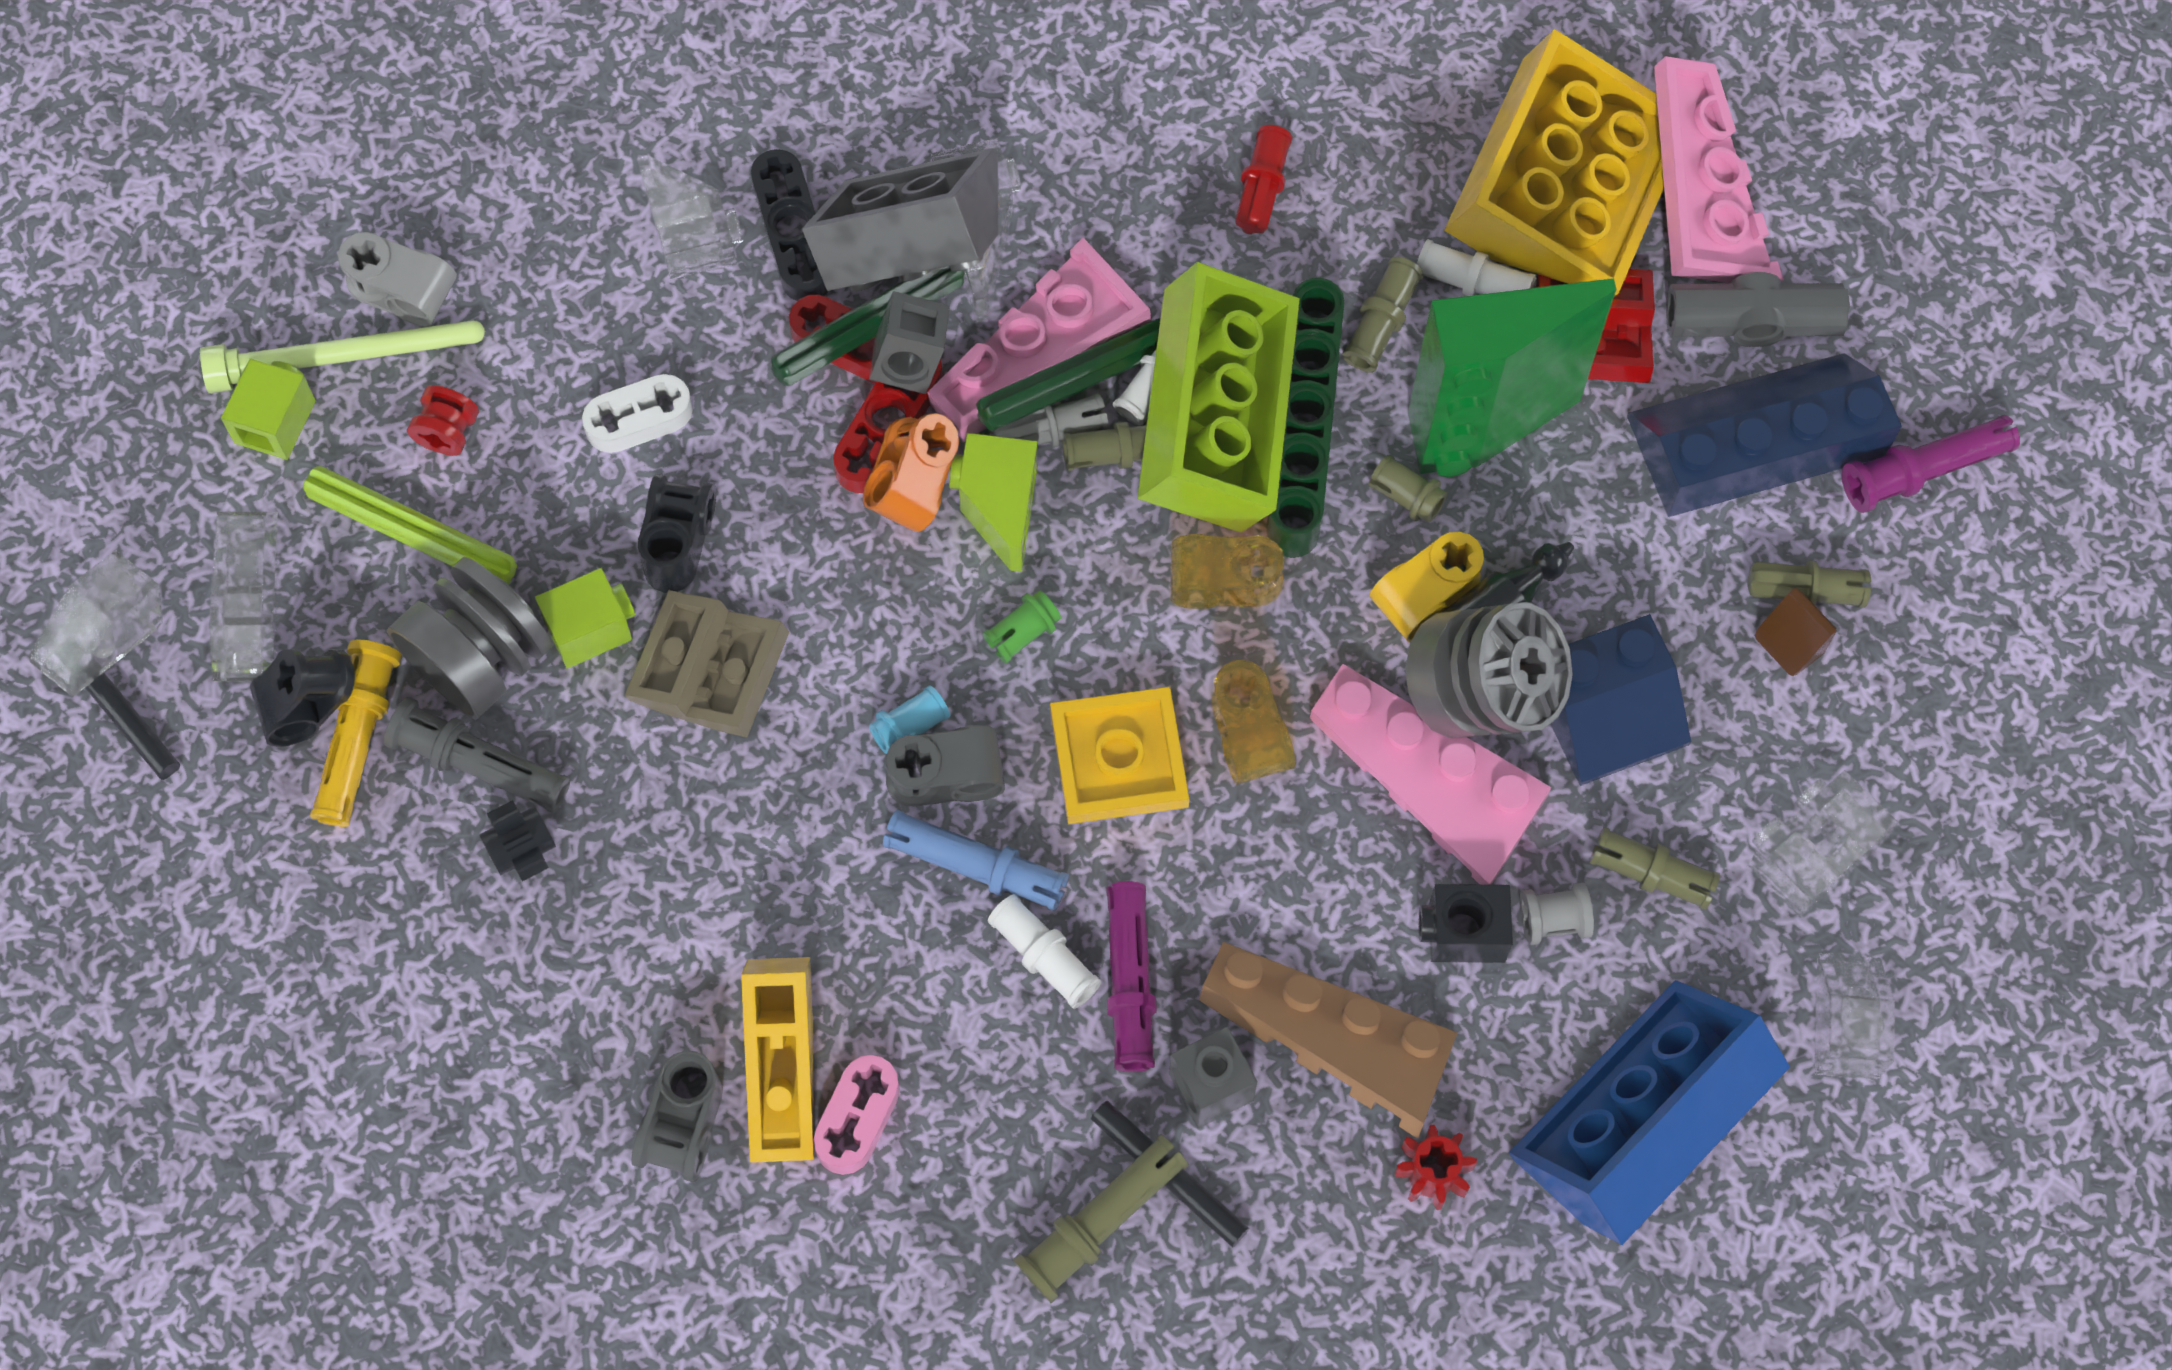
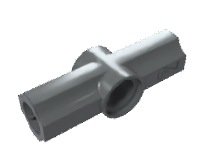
(1757, 309)

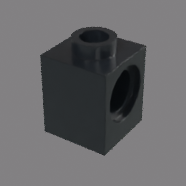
(1486, 905)

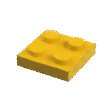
(1119, 755)

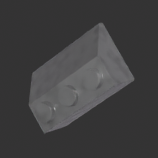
(907, 222)

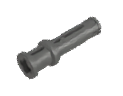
(450, 745)

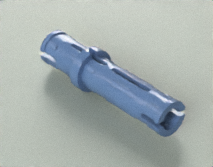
(997, 868)

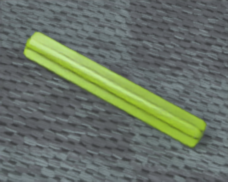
(404, 523)

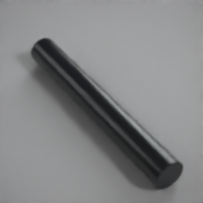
(133, 727)
(1182, 1185)

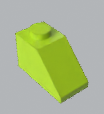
(998, 491)

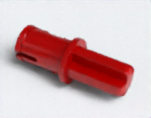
(1263, 179)

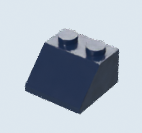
(1621, 702)

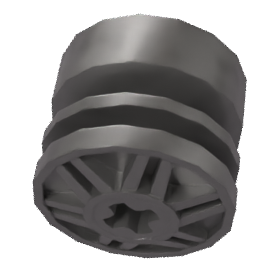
(481, 627)
(1489, 670)

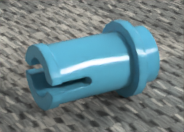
(909, 718)

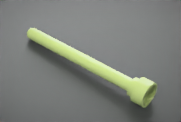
(225, 366)

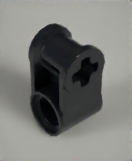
(676, 522)
(300, 694)

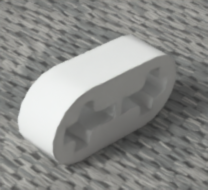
(637, 413)

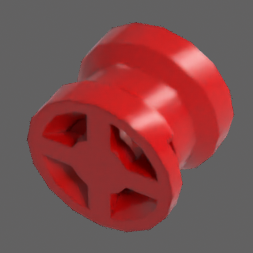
(443, 420)

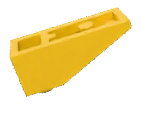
(779, 1058)

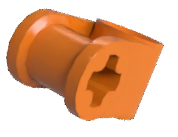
(908, 473)

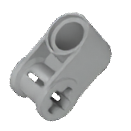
(395, 277)

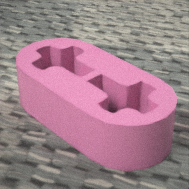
(843, 1108)

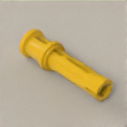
(353, 731)

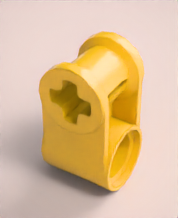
(1424, 586)

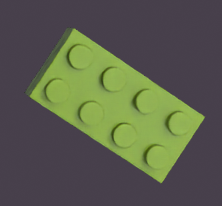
(1219, 398)

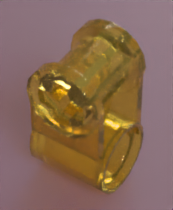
(1218, 571)
(1250, 731)

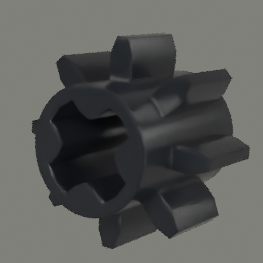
(517, 840)

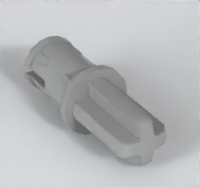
(1052, 421)

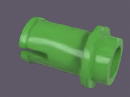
(1024, 624)

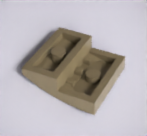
(707, 663)

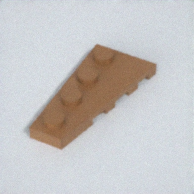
(1362, 1042)

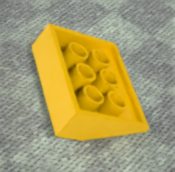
(1565, 169)

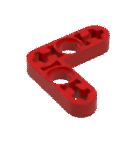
(853, 442)

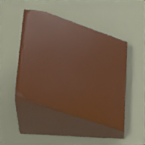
(1795, 633)

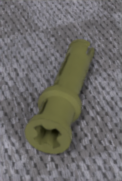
(1078, 1238)

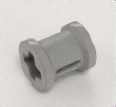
(1556, 913)

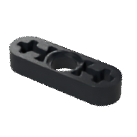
(774, 209)

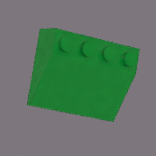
(1501, 369)

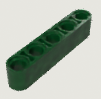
(1309, 441)

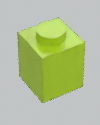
(269, 408)
(586, 617)

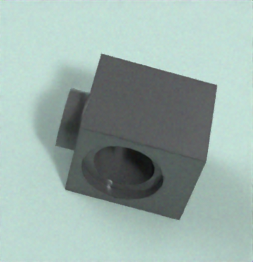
(909, 342)
(1212, 1077)

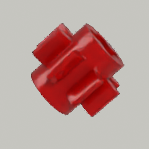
(1423, 1178)

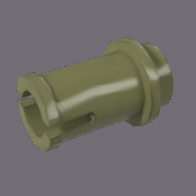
(1408, 489)

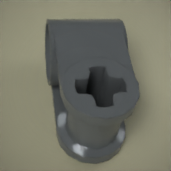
(952, 766)
(678, 1129)

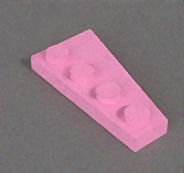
(1705, 181)
(1066, 316)
(1452, 785)

